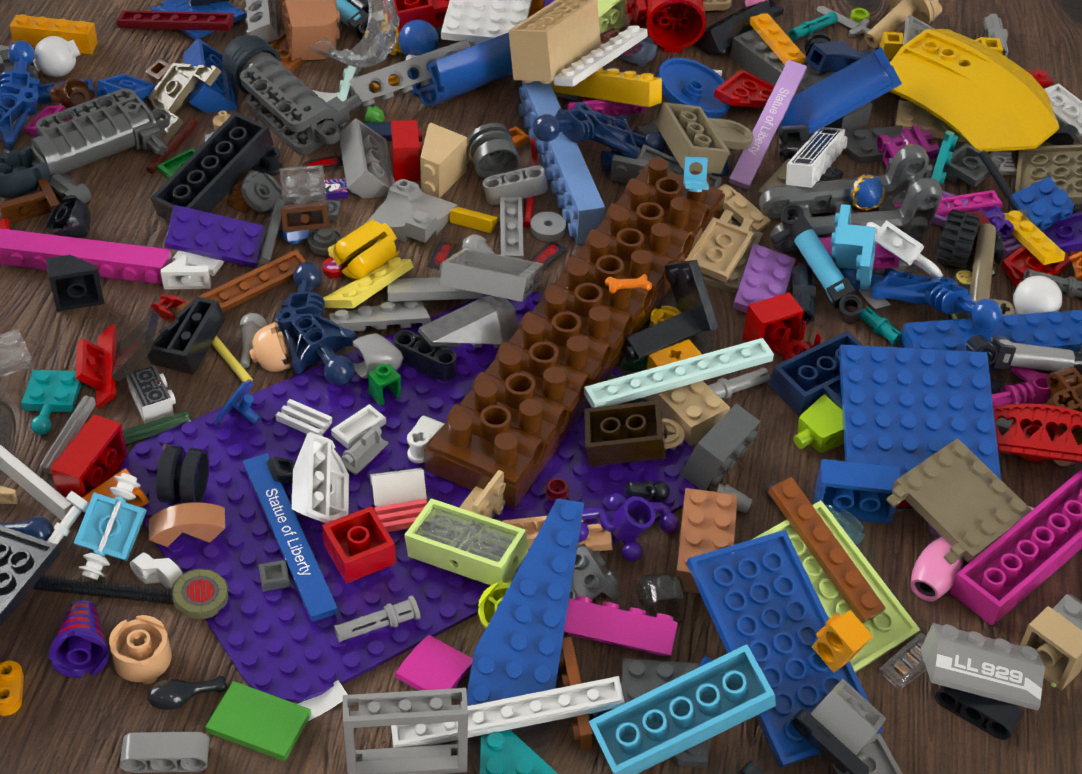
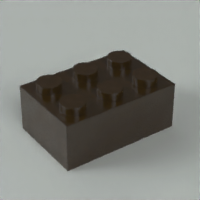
(624, 433)

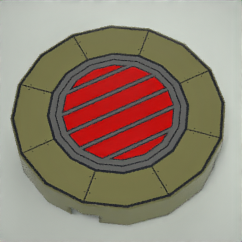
(200, 593)

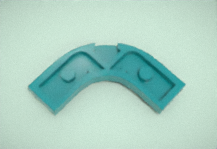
(944, 157)

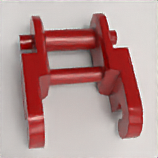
(163, 312)

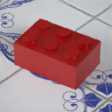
(90, 457)

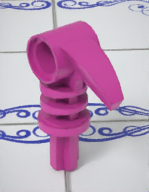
(1032, 391)

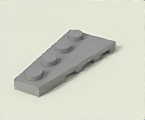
(382, 316)

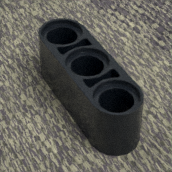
(419, 354)
(988, 714)

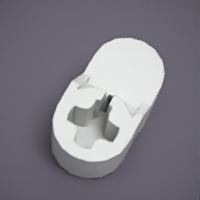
(155, 570)

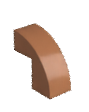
(195, 519)

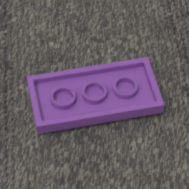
(763, 277)

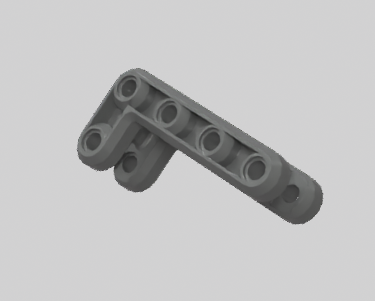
(902, 185)

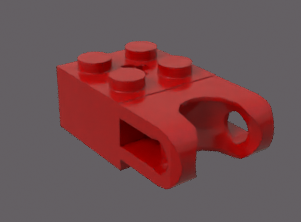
(428, 10)

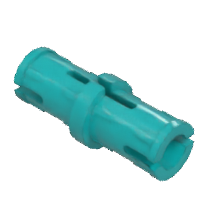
(881, 326)

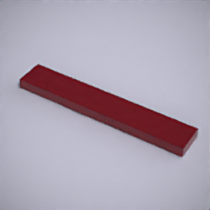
(175, 20)

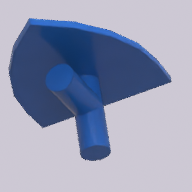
(242, 402)

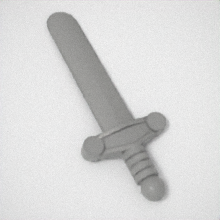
(857, 28)

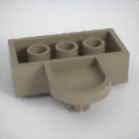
(695, 135)

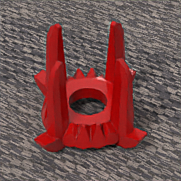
(787, 346)

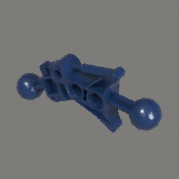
(585, 124)
(316, 336)

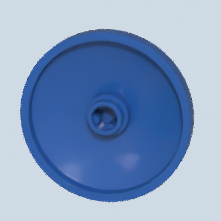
(692, 84)

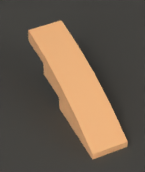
(597, 539)

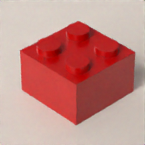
(406, 150)
(771, 318)
(359, 544)

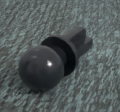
(648, 490)

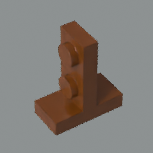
(30, 205)

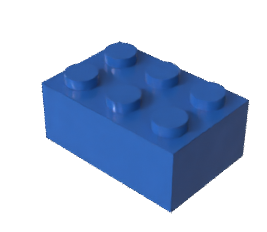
(857, 489)

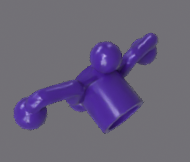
(629, 521)

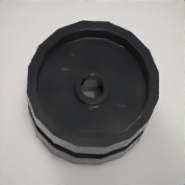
(182, 475)

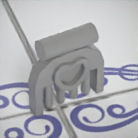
(1007, 165)

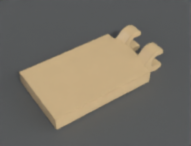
(722, 246)

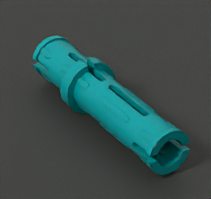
(807, 28)

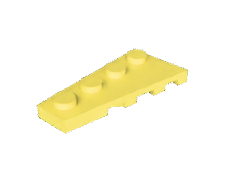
(364, 288)

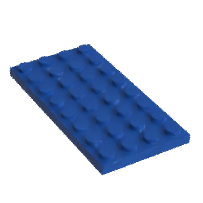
(768, 602)

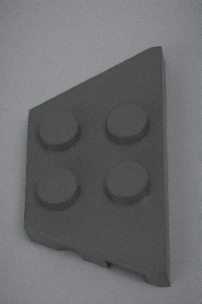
(863, 143)

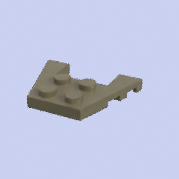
(175, 87)

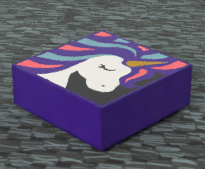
(336, 188)

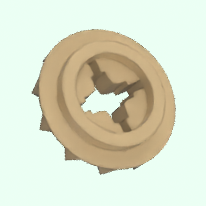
(674, 432)

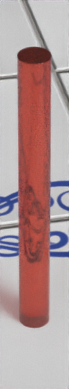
(172, 145)

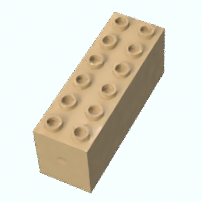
(554, 39)

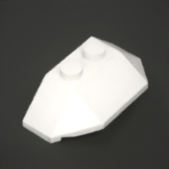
(320, 481)

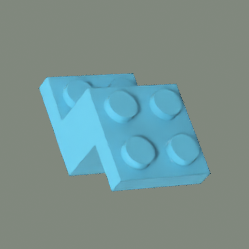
(854, 246)

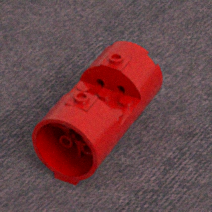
(675, 23)

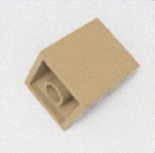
(442, 160)

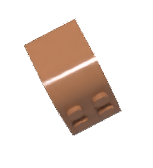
(308, 23)

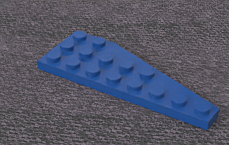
(526, 632)

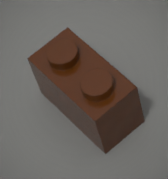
(305, 216)

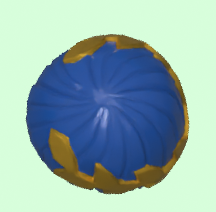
(866, 192)

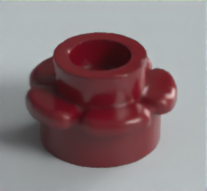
(556, 489)

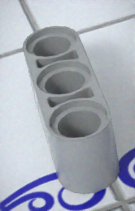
(516, 183)
(164, 752)

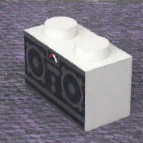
(150, 393)

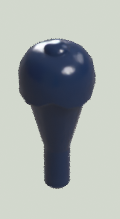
(36, 526)

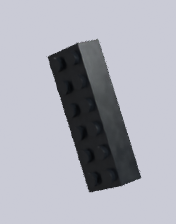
(215, 167)

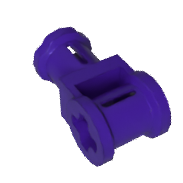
(997, 219)

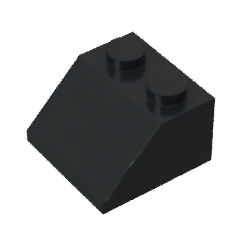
(74, 283)

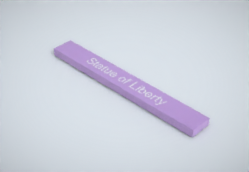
(768, 124)

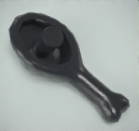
(175, 693)

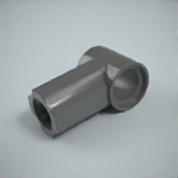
(64, 187)

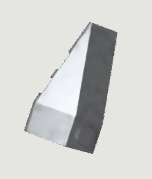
(478, 323)

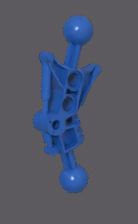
(17, 93)
(938, 292)

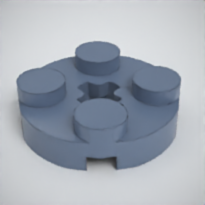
(646, 54)

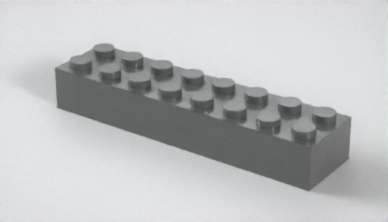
(760, 60)

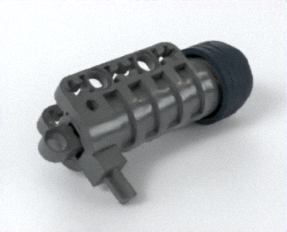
(259, 72)

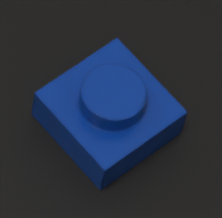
(294, 237)

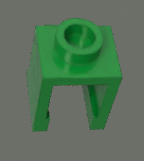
(383, 377)

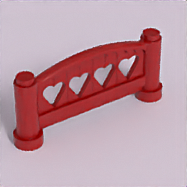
(1039, 444)

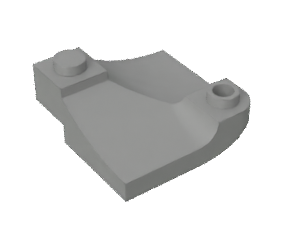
(413, 212)

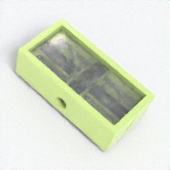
(466, 543)

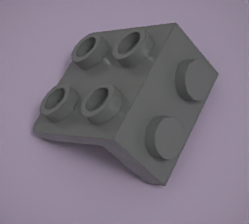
(625, 168)
(591, 576)

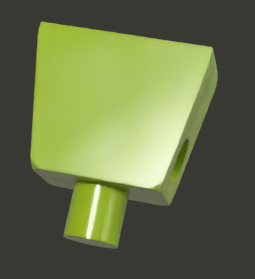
(820, 426)

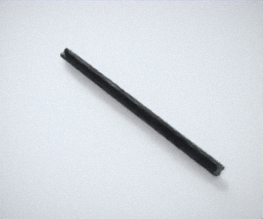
(106, 590)

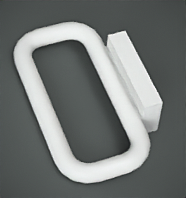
(904, 248)

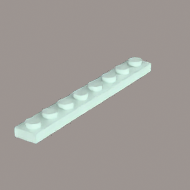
(678, 374)

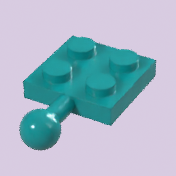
(48, 393)

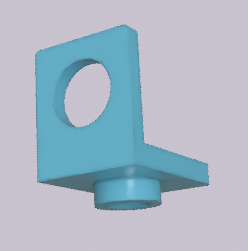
(695, 183)

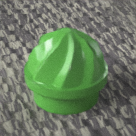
(374, 114)

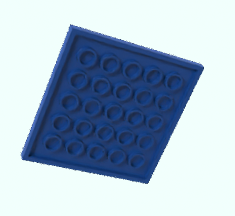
(914, 403)

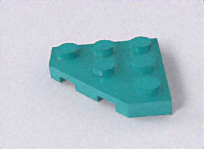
(508, 754)

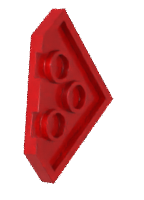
(744, 90)

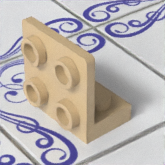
(487, 500)

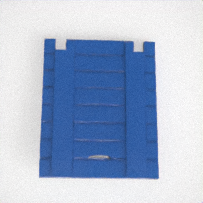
(183, 6)

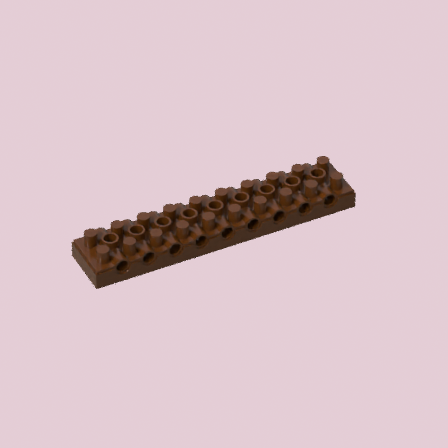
(571, 337)

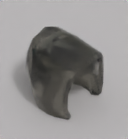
(660, 595)

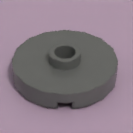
(260, 191)

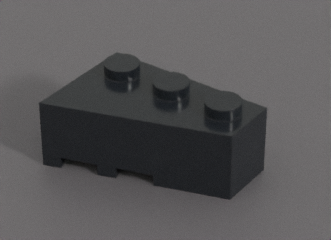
(189, 337)

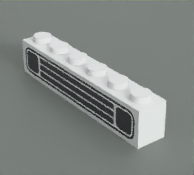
(815, 157)

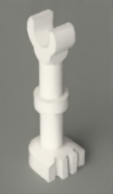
(61, 529)

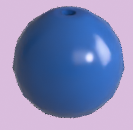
(418, 38)

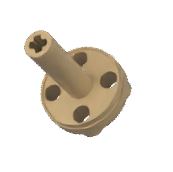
(923, 10)

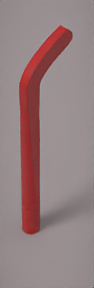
(529, 207)

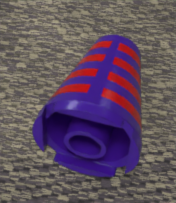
(79, 642)

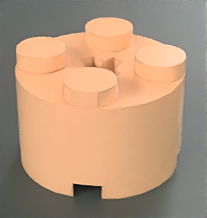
(140, 649)

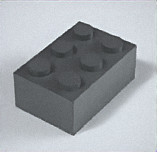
(720, 448)

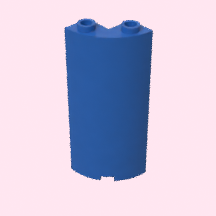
(842, 92)

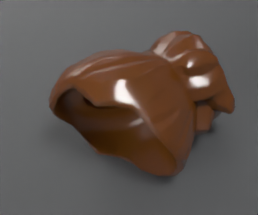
(70, 93)

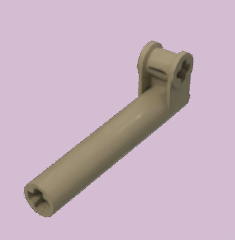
(983, 266)

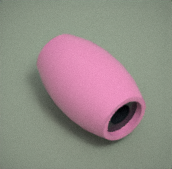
(932, 573)

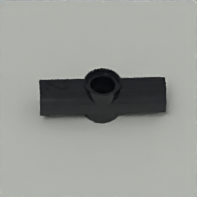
(804, 291)

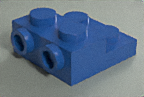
(121, 81)
(1043, 203)

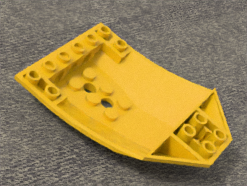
(987, 103)

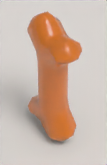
(616, 284)

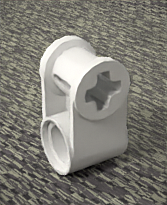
(420, 438)

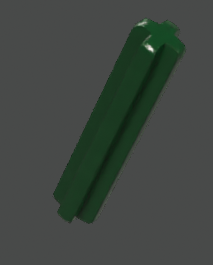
(155, 427)

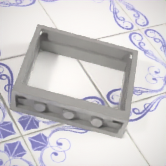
(491, 274)
(406, 709)

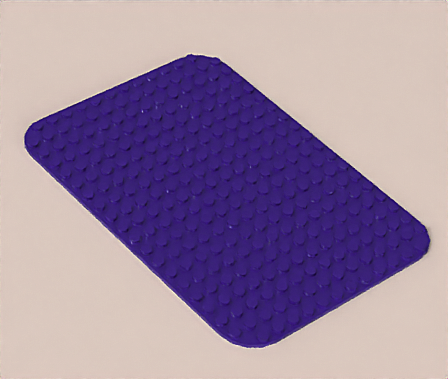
(270, 630)

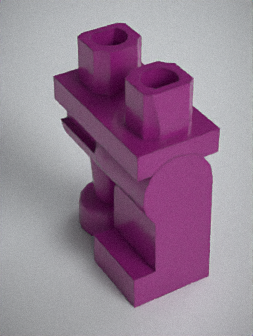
(907, 136)

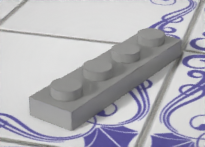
(511, 227)

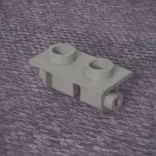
(364, 450)

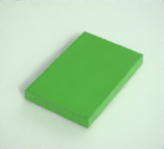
(258, 721)

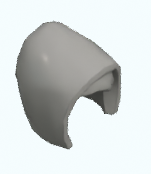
(376, 352)

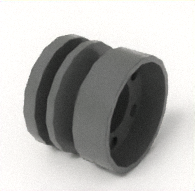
(492, 150)

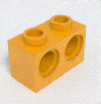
(841, 640)

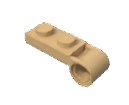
(743, 208)

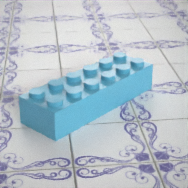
(683, 712)

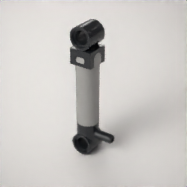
(1004, 354)

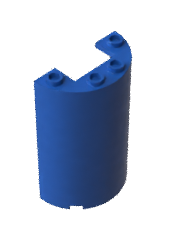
(465, 71)

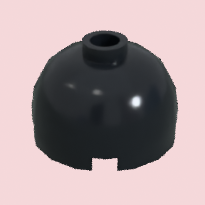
(69, 219)

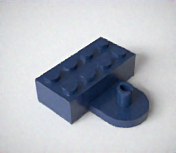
(812, 374)

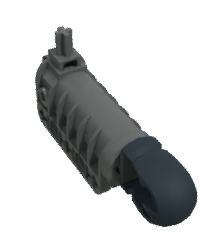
(82, 140)

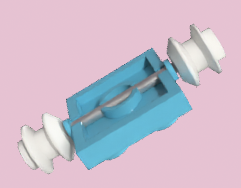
(110, 526)

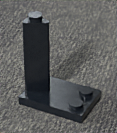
(694, 318)

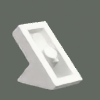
(181, 276)

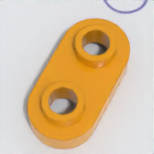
(11, 686)

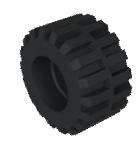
(957, 239)

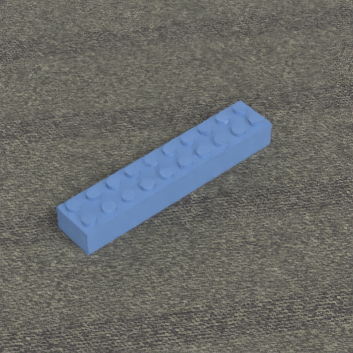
(563, 165)

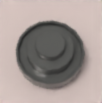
(322, 239)

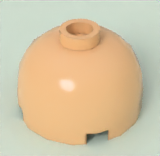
(270, 349)

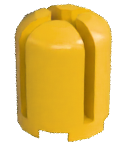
(371, 244)

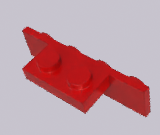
(97, 363)

